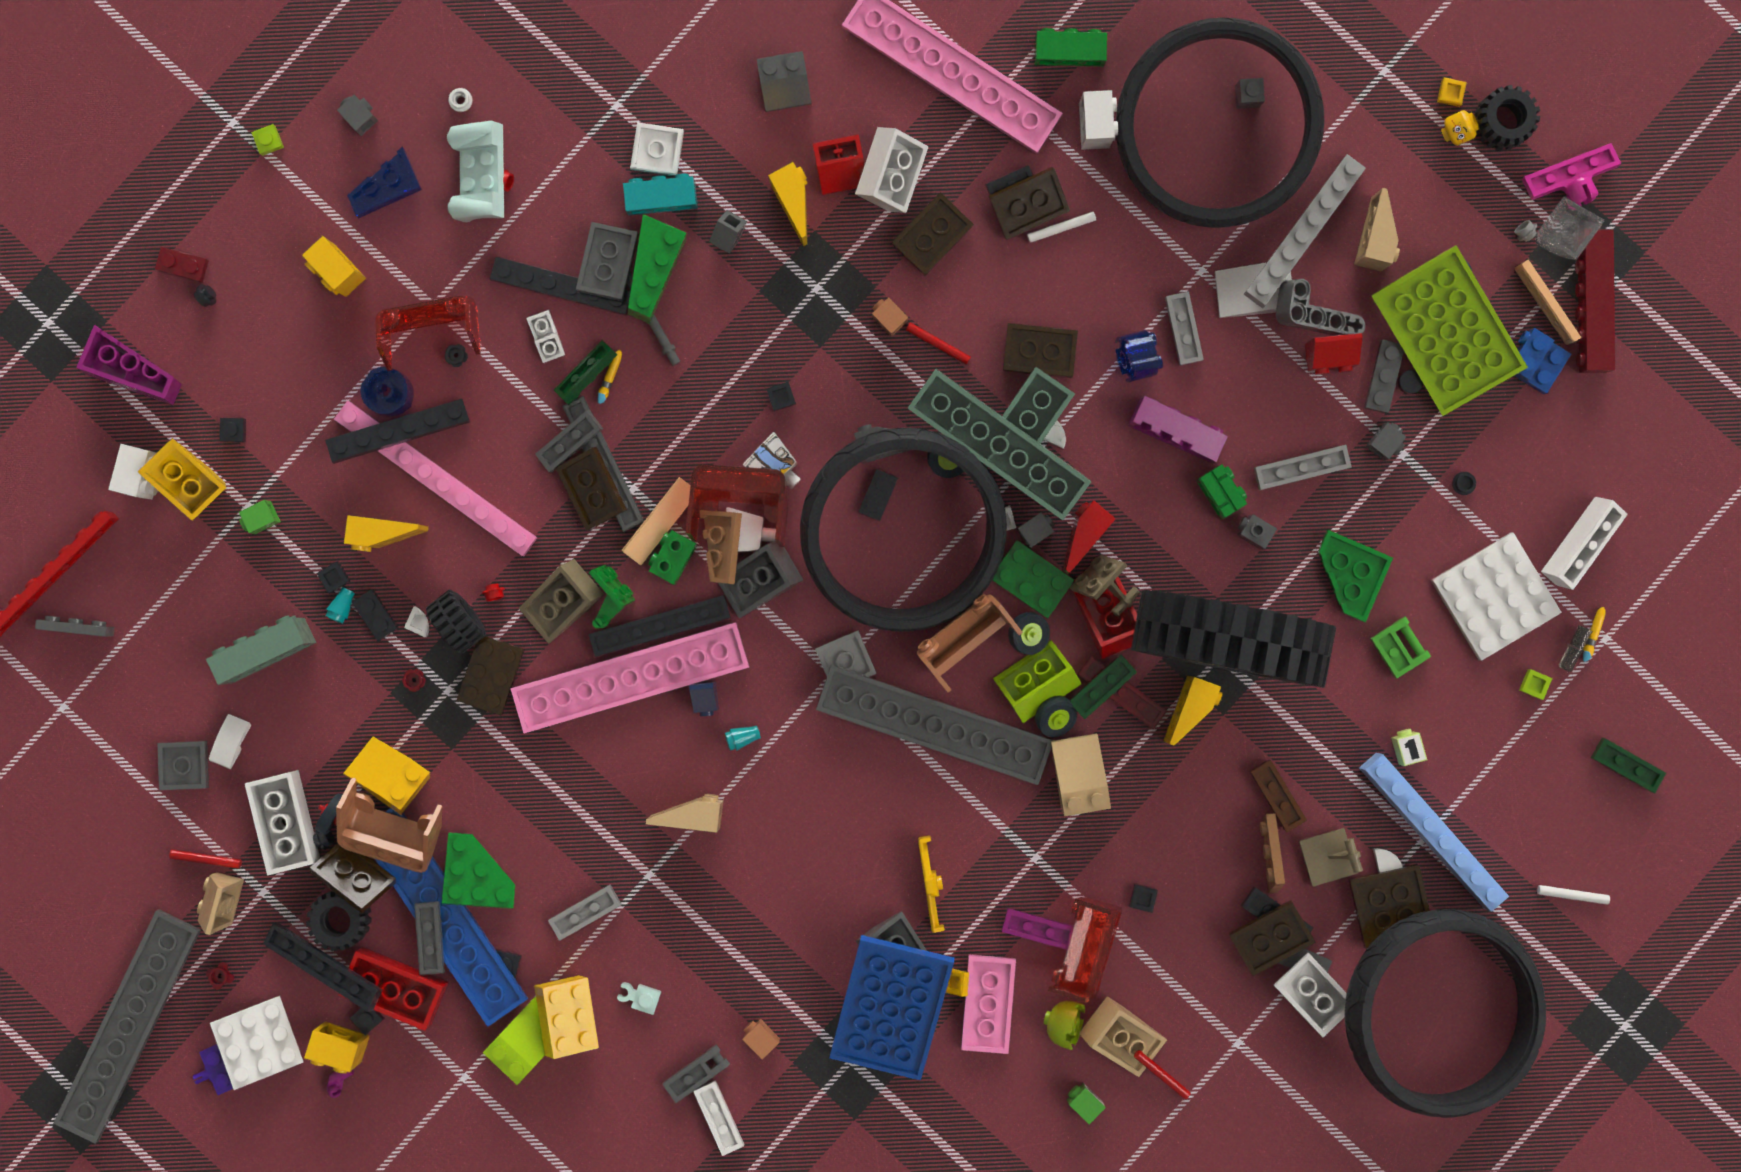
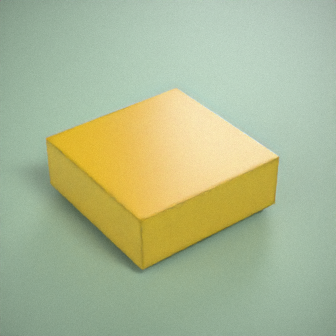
(1451, 92)
(958, 983)

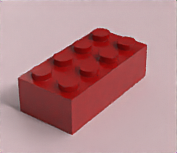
(405, 992)

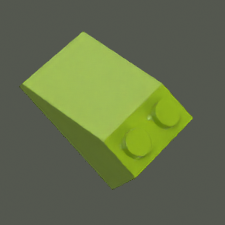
(519, 1044)

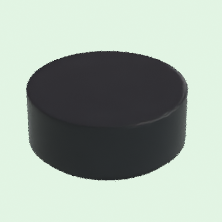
(1410, 382)

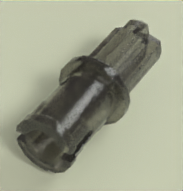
(1575, 648)

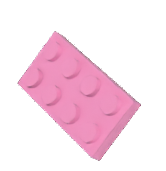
(988, 1004)

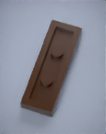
(1278, 795)

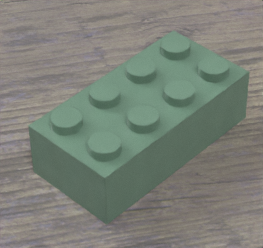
(1038, 405)
(261, 650)

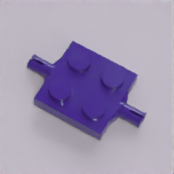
(214, 1070)

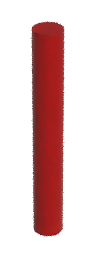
(938, 343)
(205, 859)
(1162, 1074)

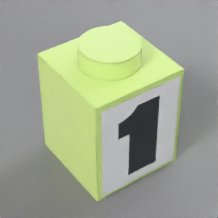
(1408, 747)

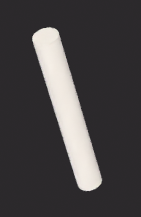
(1061, 227)
(1573, 894)

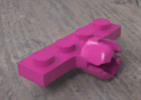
(1573, 175)

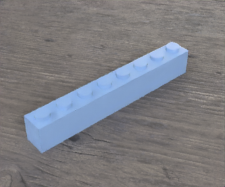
(1434, 832)

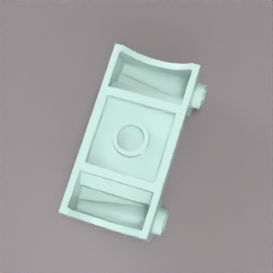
(480, 171)

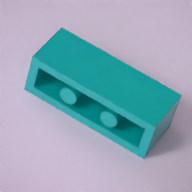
(660, 194)

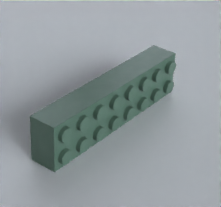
(999, 444)

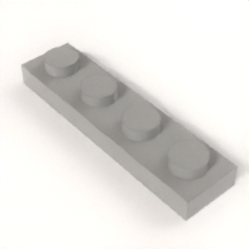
(1302, 467)

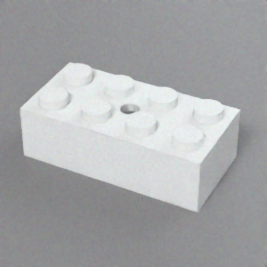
(282, 845)

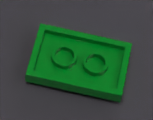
(1032, 579)

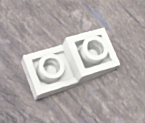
(545, 336)
(228, 741)

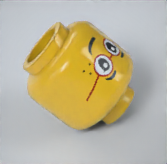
(1460, 127)

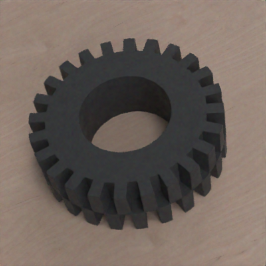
(1233, 637)

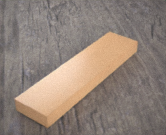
(1547, 302)
(658, 522)

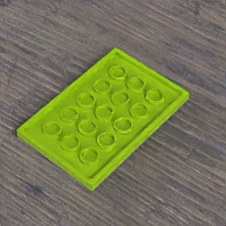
(1449, 330)

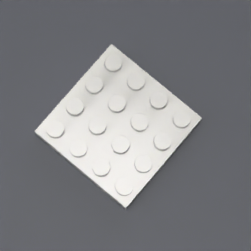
(1496, 596)

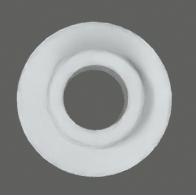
(457, 93)

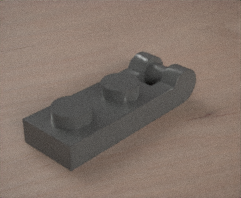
(695, 1074)

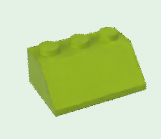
(1036, 680)

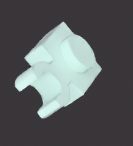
(644, 998)

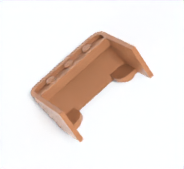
(964, 635)
(384, 834)

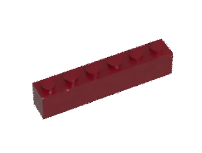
(1596, 304)

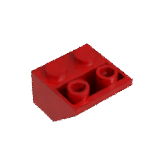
(839, 164)

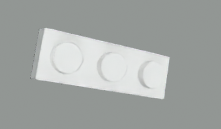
(718, 1117)

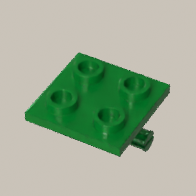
(617, 595)

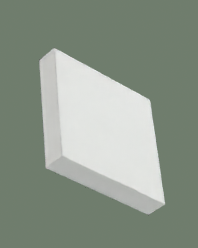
(657, 149)

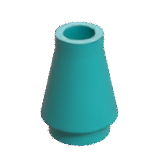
(340, 606)
(740, 737)

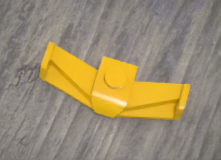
(932, 884)

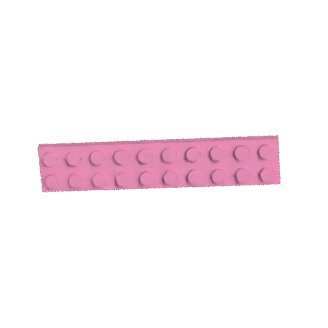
(953, 71)
(630, 677)

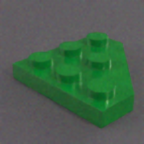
(1353, 572)
(474, 876)

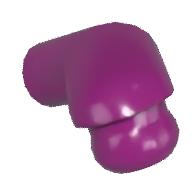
(335, 1083)

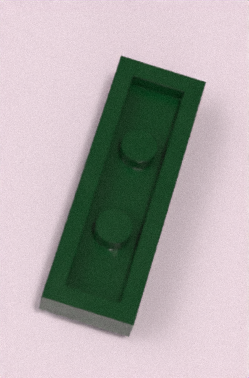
(585, 372)
(1102, 686)
(1628, 765)

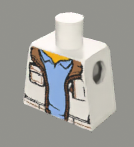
(774, 455)

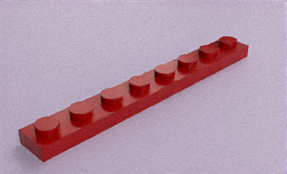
(55, 569)

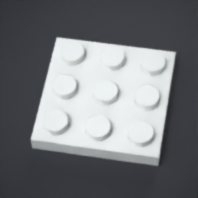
(256, 1042)

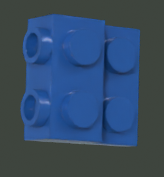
(1543, 360)

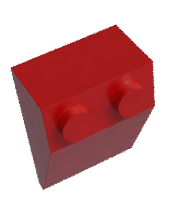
(1086, 530)
(1108, 631)

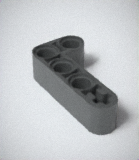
(1295, 297)

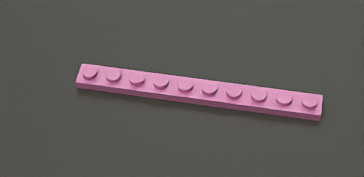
(444, 484)

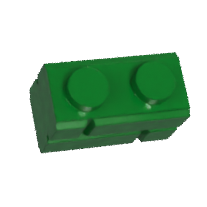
(1222, 491)

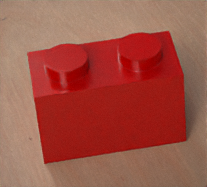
(1333, 352)

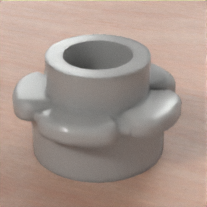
(1526, 231)

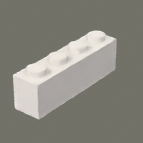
(1584, 542)

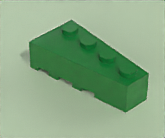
(655, 260)

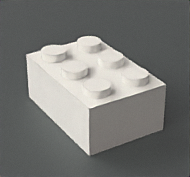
(891, 169)

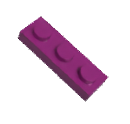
(1037, 928)

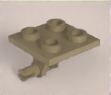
(1099, 577)
(1330, 857)

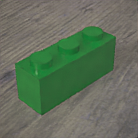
(1070, 47)

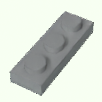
(1184, 328)
(584, 912)

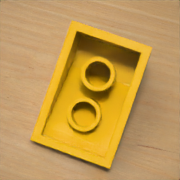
(790, 190)
(182, 478)
(368, 532)
(1192, 706)
(388, 774)

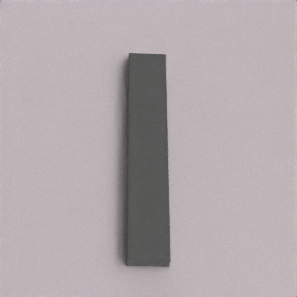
(631, 517)

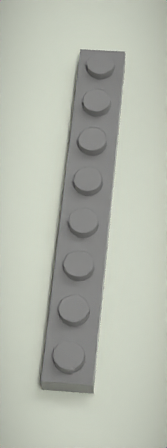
(1304, 231)

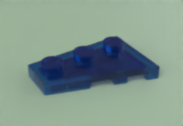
(386, 186)

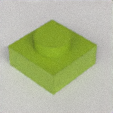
(267, 140)
(1535, 684)

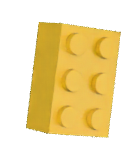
(566, 1016)

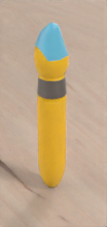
(609, 377)
(1596, 627)

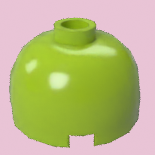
(1064, 1023)

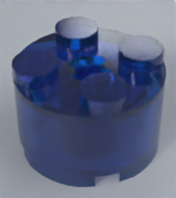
(1138, 355)
(376, 384)

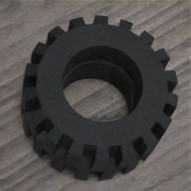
(1523, 109)
(456, 621)
(323, 930)

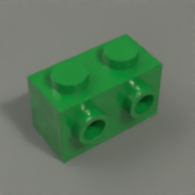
(672, 557)

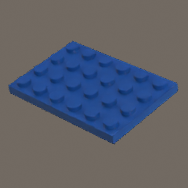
(891, 1007)

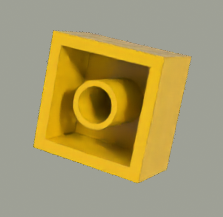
(333, 266)
(336, 1047)

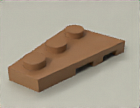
(722, 537)
(1272, 853)

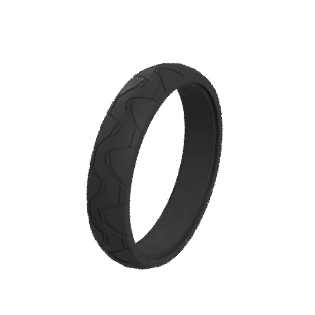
(1221, 29)
(927, 615)
(1523, 1045)

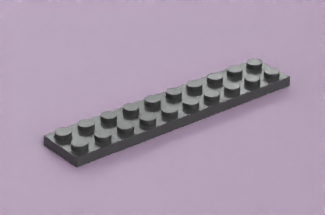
(934, 724)
(127, 1026)

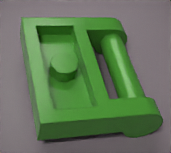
(1393, 650)

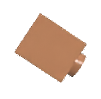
(889, 316)
(760, 1038)

